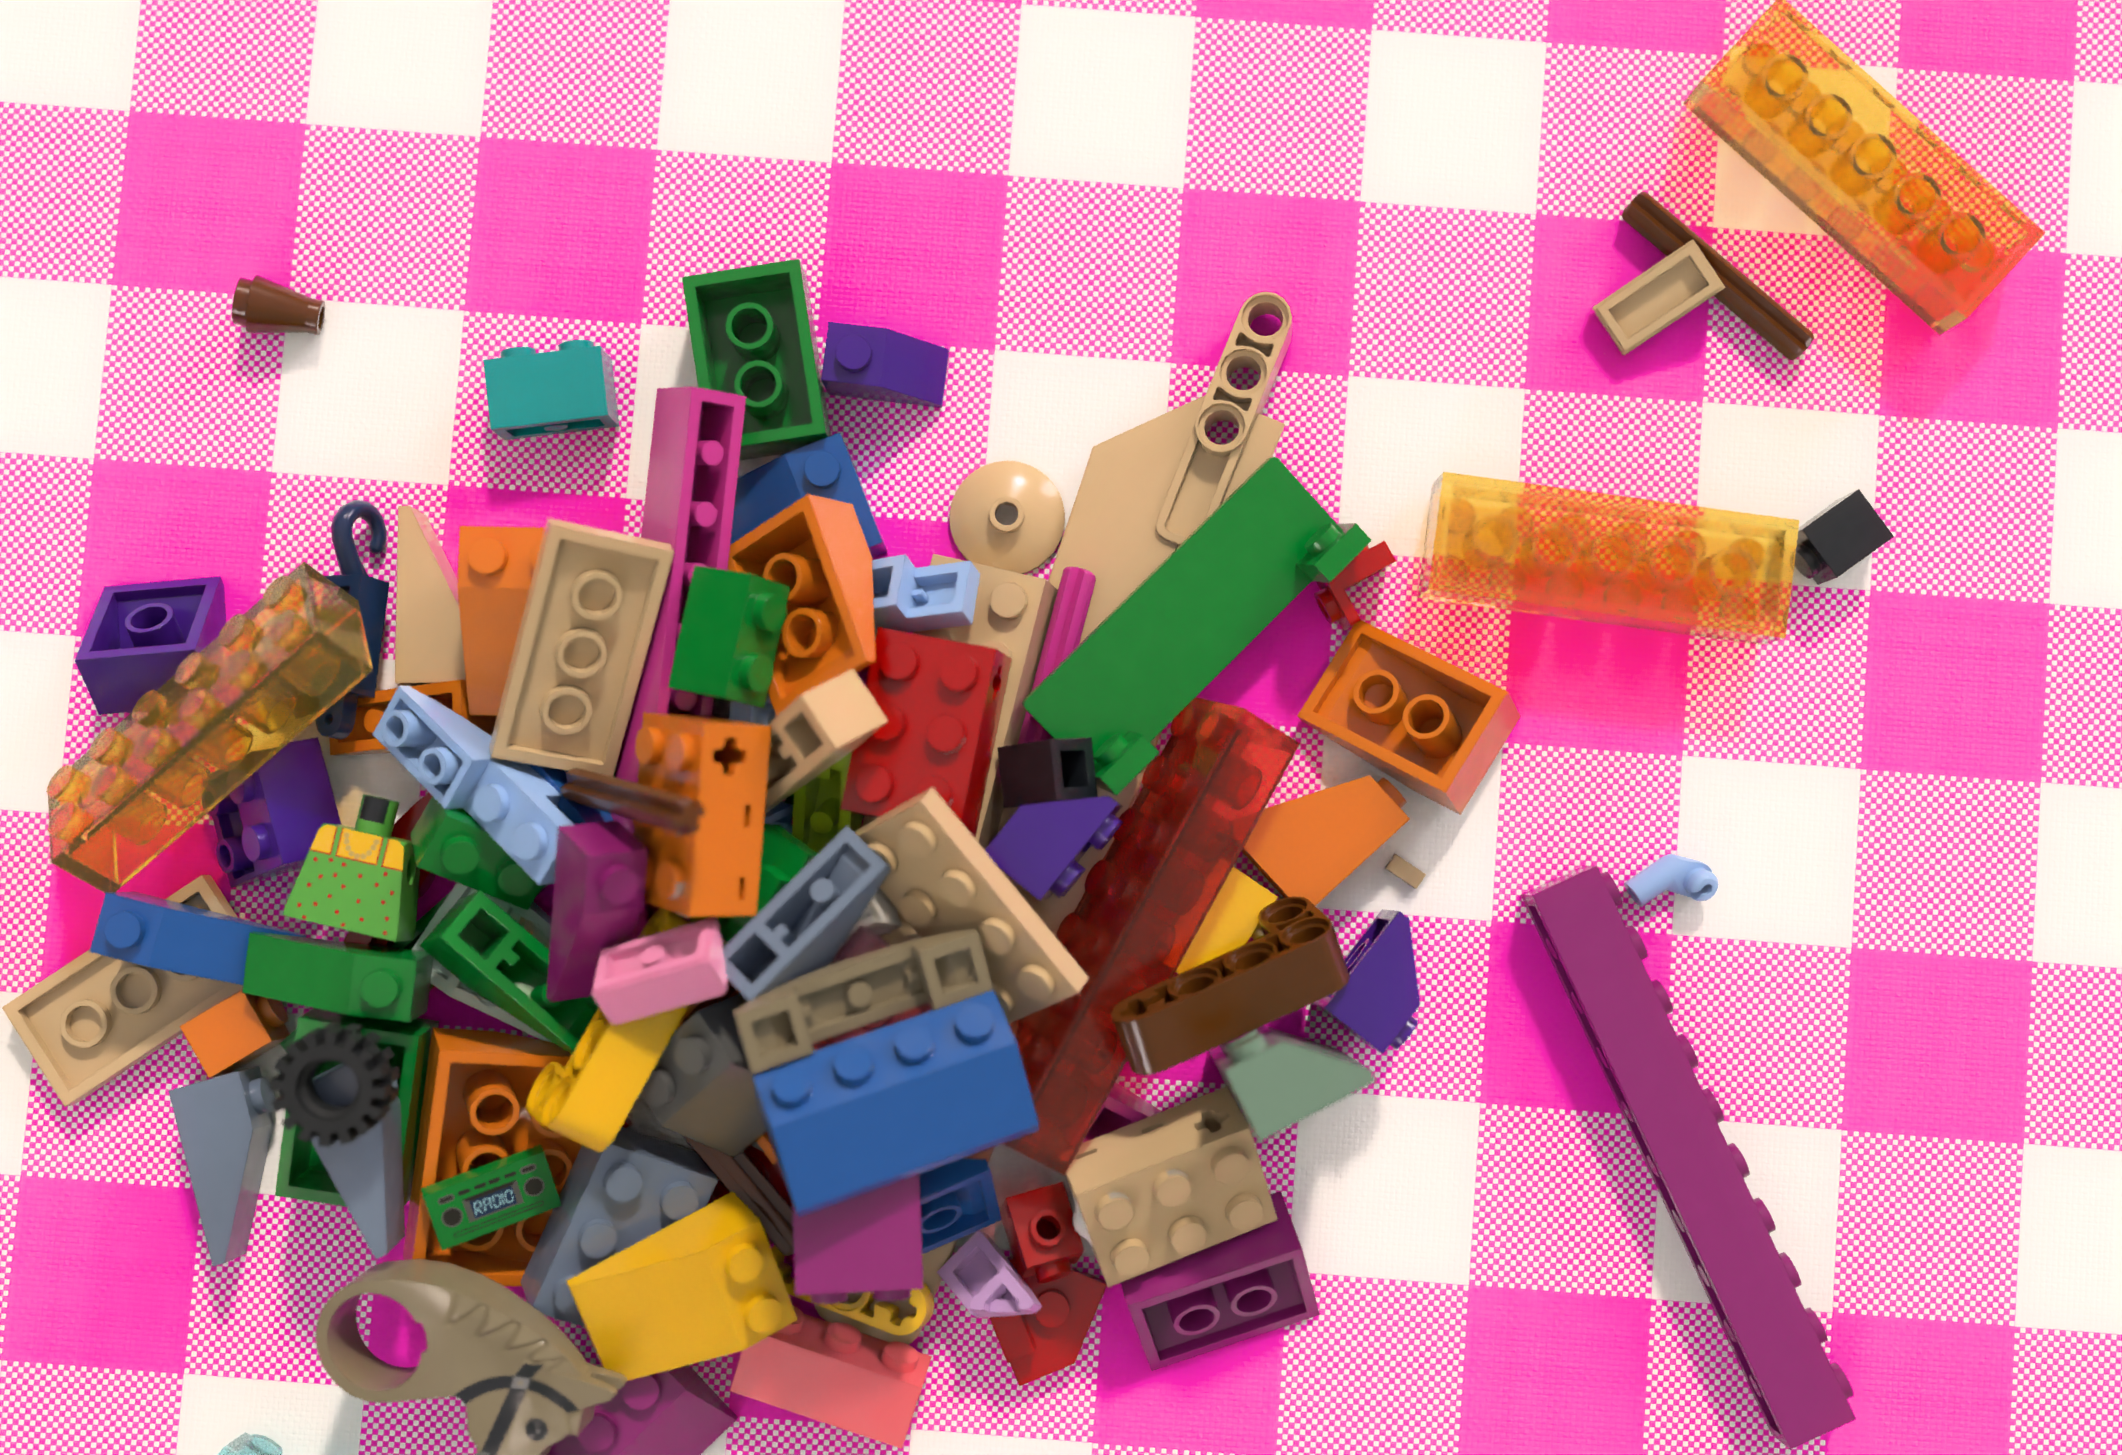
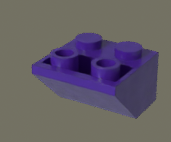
(275, 815)
(1048, 839)

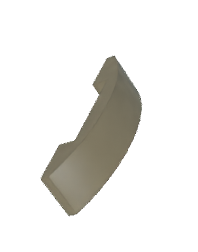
(860, 992)

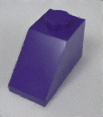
(883, 366)

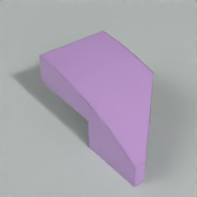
(987, 1280)

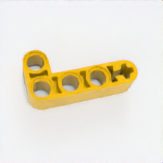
(606, 1069)

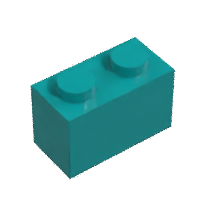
(551, 390)

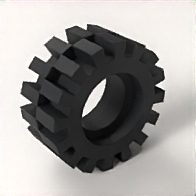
(303, 1103)

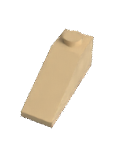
(426, 606)
(818, 733)

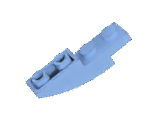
(923, 596)
(456, 768)

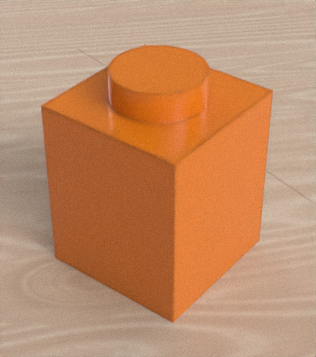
(236, 1032)

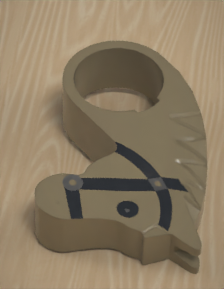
(484, 1346)

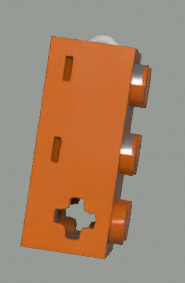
(727, 771)

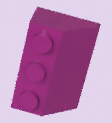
(1223, 1293)
(653, 1416)

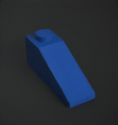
(175, 936)

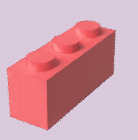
(836, 1377)

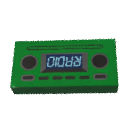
(491, 1197)

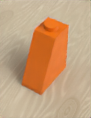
(1324, 836)

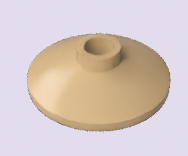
(1014, 546)

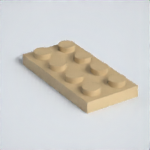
(580, 648)
(951, 884)
(112, 1013)

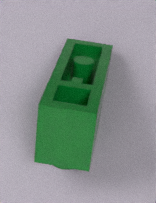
(507, 968)
(339, 976)

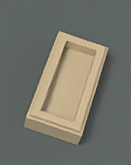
(1658, 297)

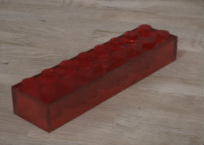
(1145, 909)

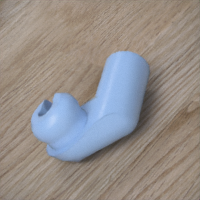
(1675, 875)

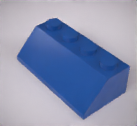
(895, 1102)

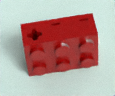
(940, 726)

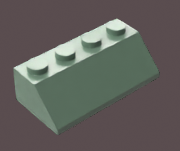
(1285, 1077)

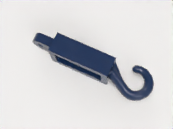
(372, 596)

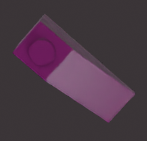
(594, 902)

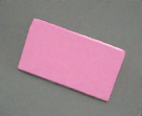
(661, 972)

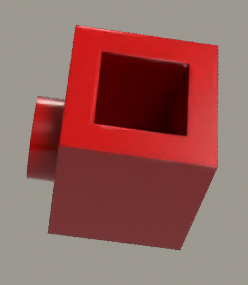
(1042, 1233)

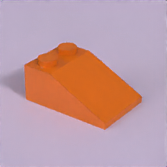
(492, 595)
(830, 603)
(1411, 715)

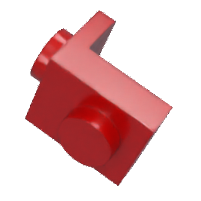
(1332, 596)

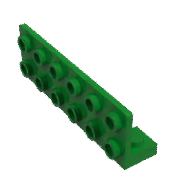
(1191, 620)

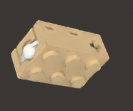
(1168, 1186)

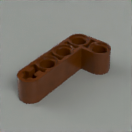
(1236, 991)

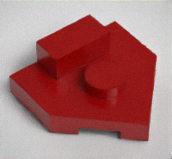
(1055, 1333)

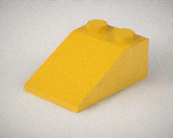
(684, 1293)

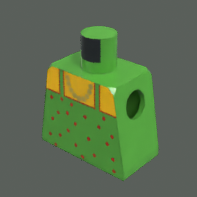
(360, 876)

